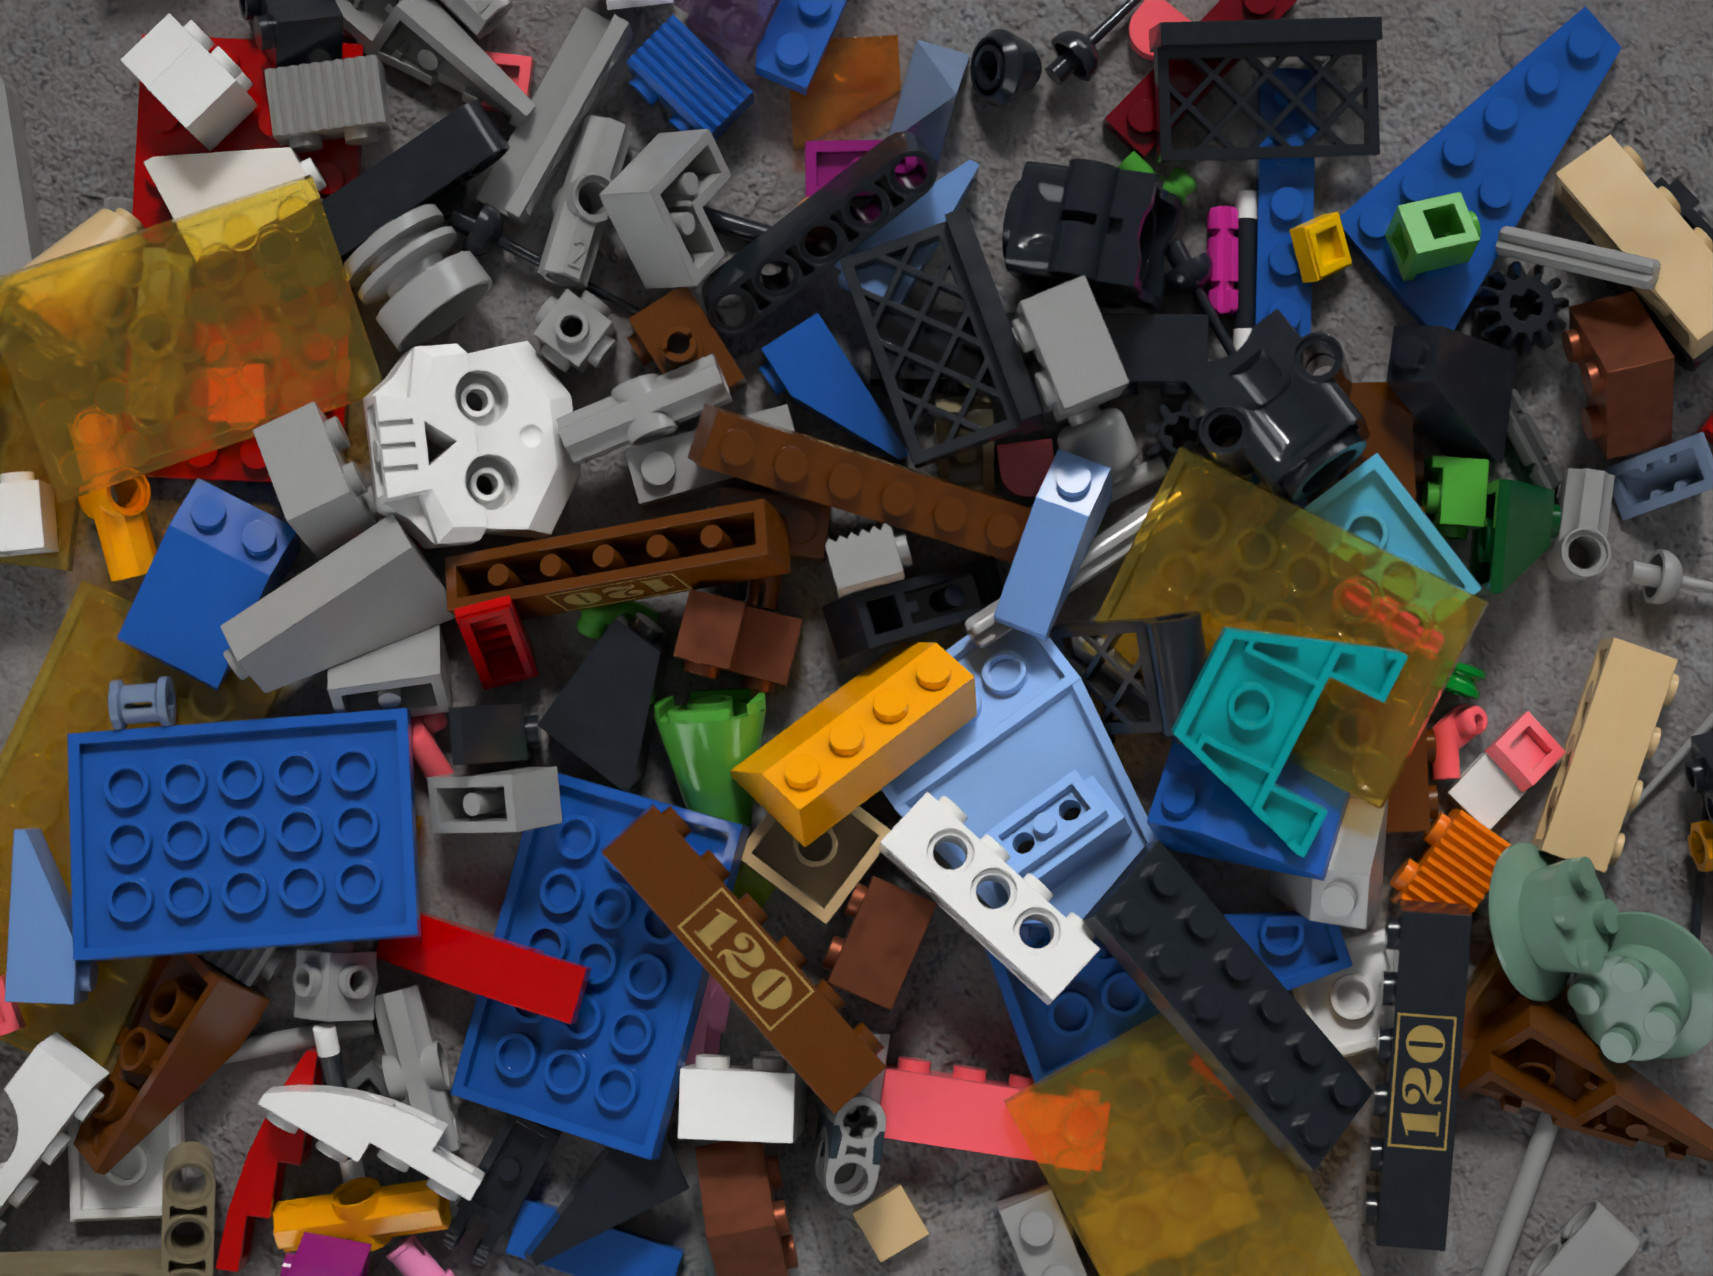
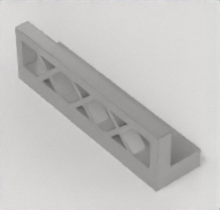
(561, 101)

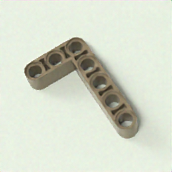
(177, 1254)

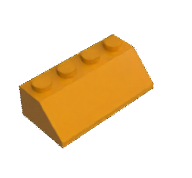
(859, 738)

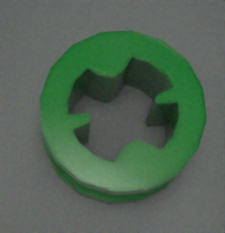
(1464, 681)

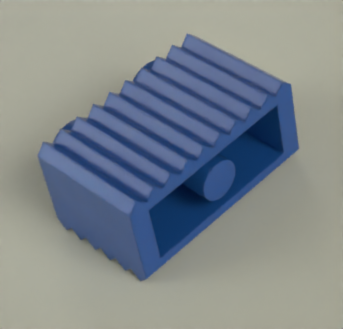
(688, 80)

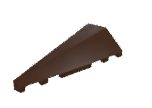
(1550, 1065)

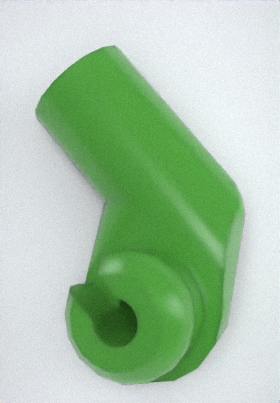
(1178, 182)
(595, 620)

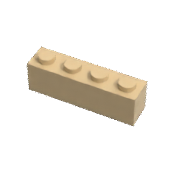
(1628, 214)
(1605, 753)

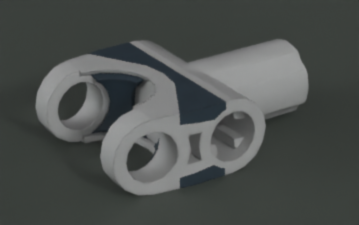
(853, 1141)

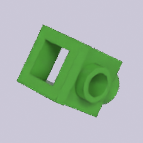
(1432, 234)
(1455, 494)

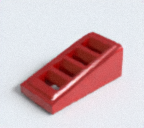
(497, 642)

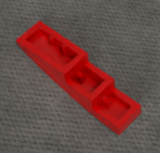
(491, 967)
(264, 1174)

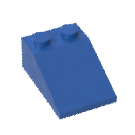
(205, 572)
(1207, 819)

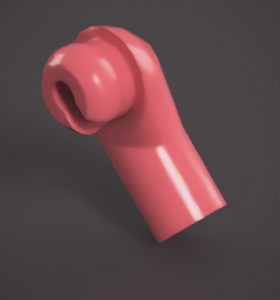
(1451, 734)
(424, 747)

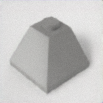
(1354, 875)

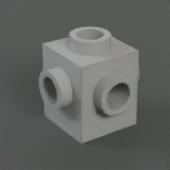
(588, 347)
(335, 983)

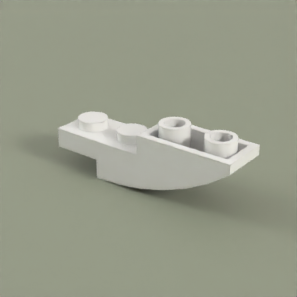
(353, 1119)

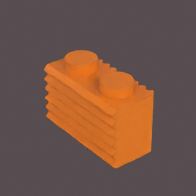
(1453, 864)

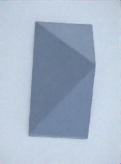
(930, 94)
(1662, 476)

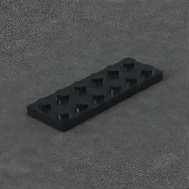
(1228, 1006)

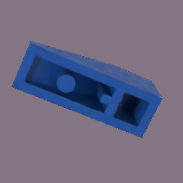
(824, 383)

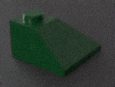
(1515, 533)

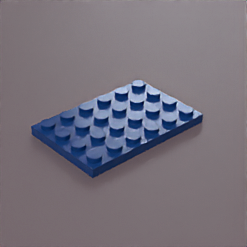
(243, 835)
(622, 1059)

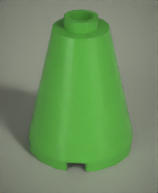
(709, 740)

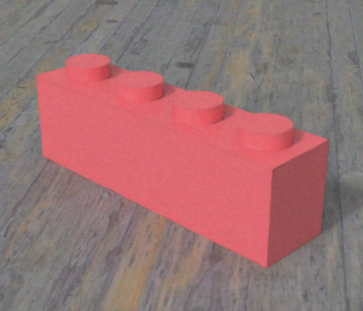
(952, 1109)

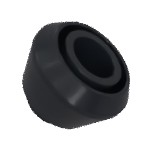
(1004, 67)

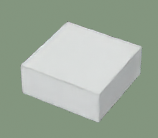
(1484, 791)

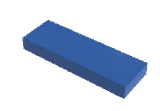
(606, 1254)

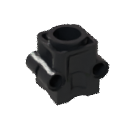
(1093, 225)
(1291, 424)

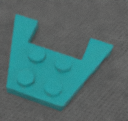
(1254, 706)

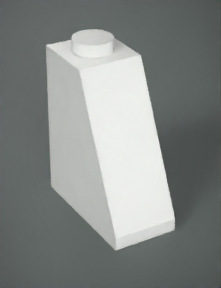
(208, 179)

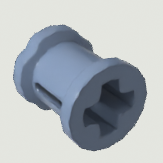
(124, 712)

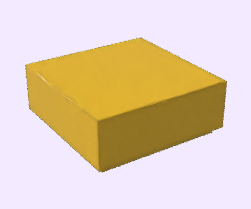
(1320, 247)

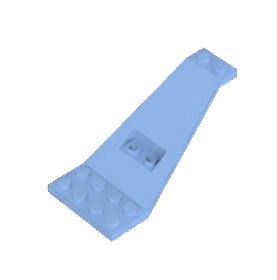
(1025, 765)

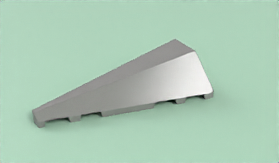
(433, 48)

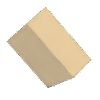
(890, 1222)

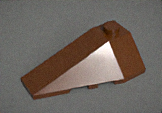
(180, 1035)

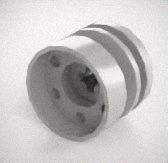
(409, 267)

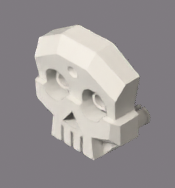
(507, 441)

